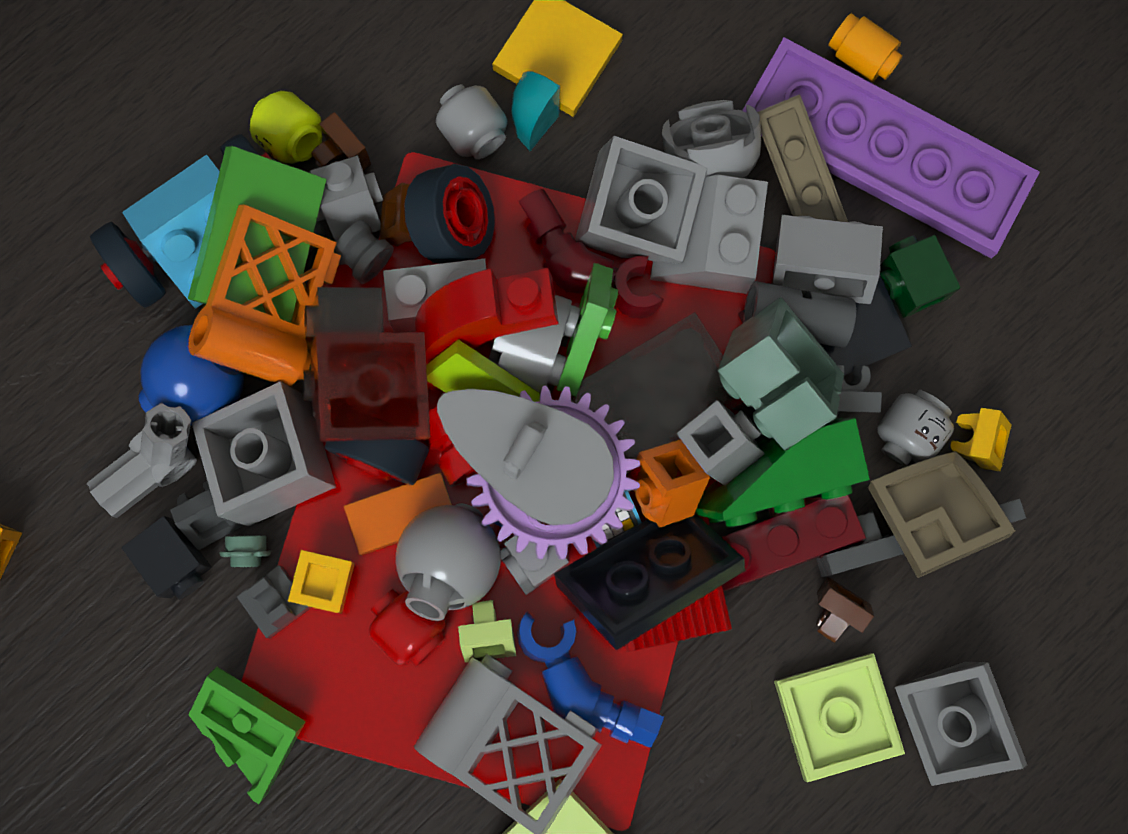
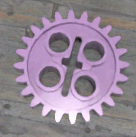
(559, 536)

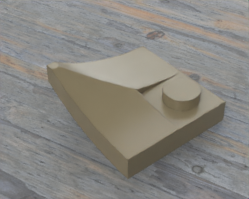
(939, 512)

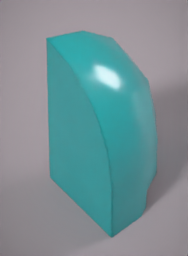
(534, 107)

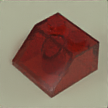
(370, 386)

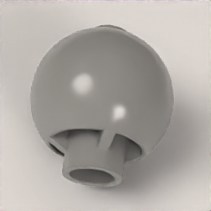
(447, 560)

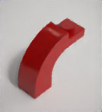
(484, 309)

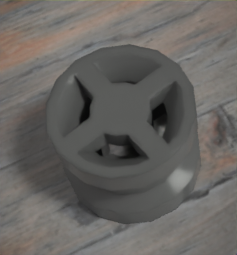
(363, 251)

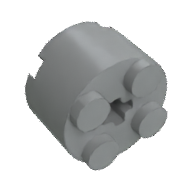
(533, 353)

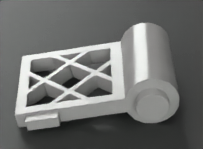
(474, 716)

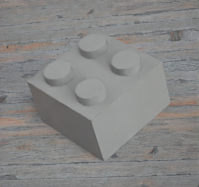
(262, 455)

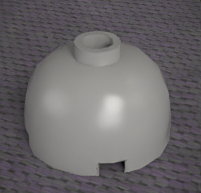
(716, 137)

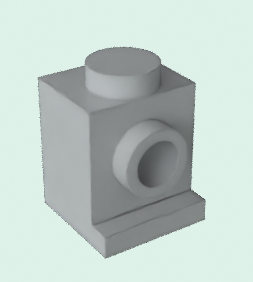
(526, 568)

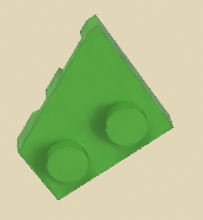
(593, 322)
(245, 729)

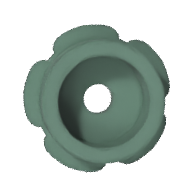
(245, 550)

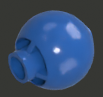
(183, 380)

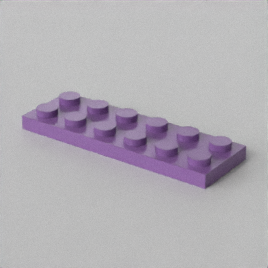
(901, 150)

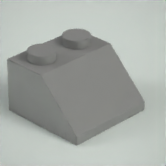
(640, 202)
(723, 237)

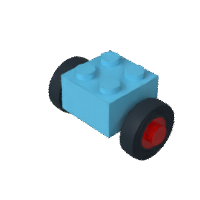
(170, 228)

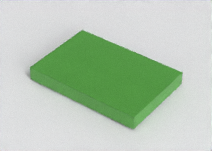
(270, 188)

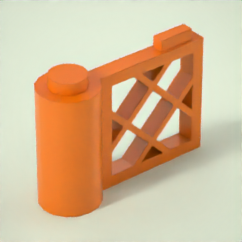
(249, 338)

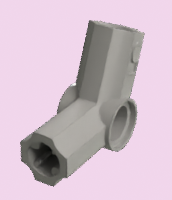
(155, 459)

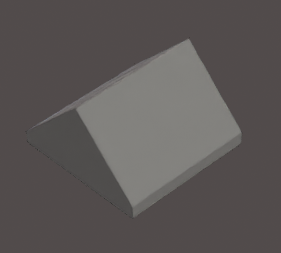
(960, 723)

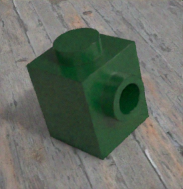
(918, 275)

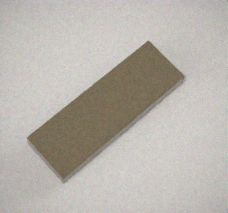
(799, 161)

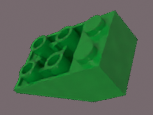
(818, 464)

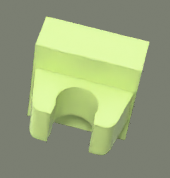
(486, 634)

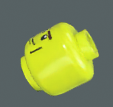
(286, 127)

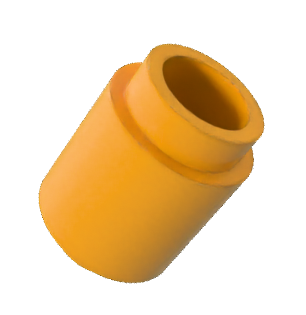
(866, 47)

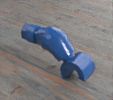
(574, 691)

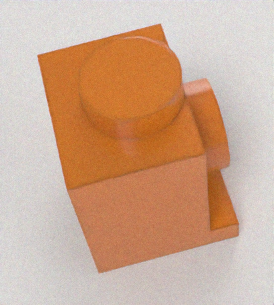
(660, 493)

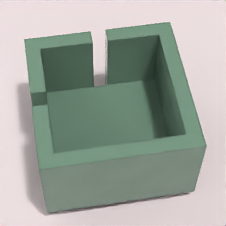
(782, 374)

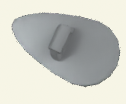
(530, 453)

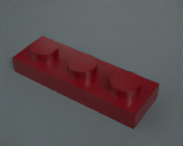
(794, 538)

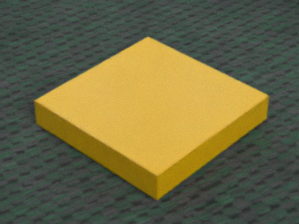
(560, 45)

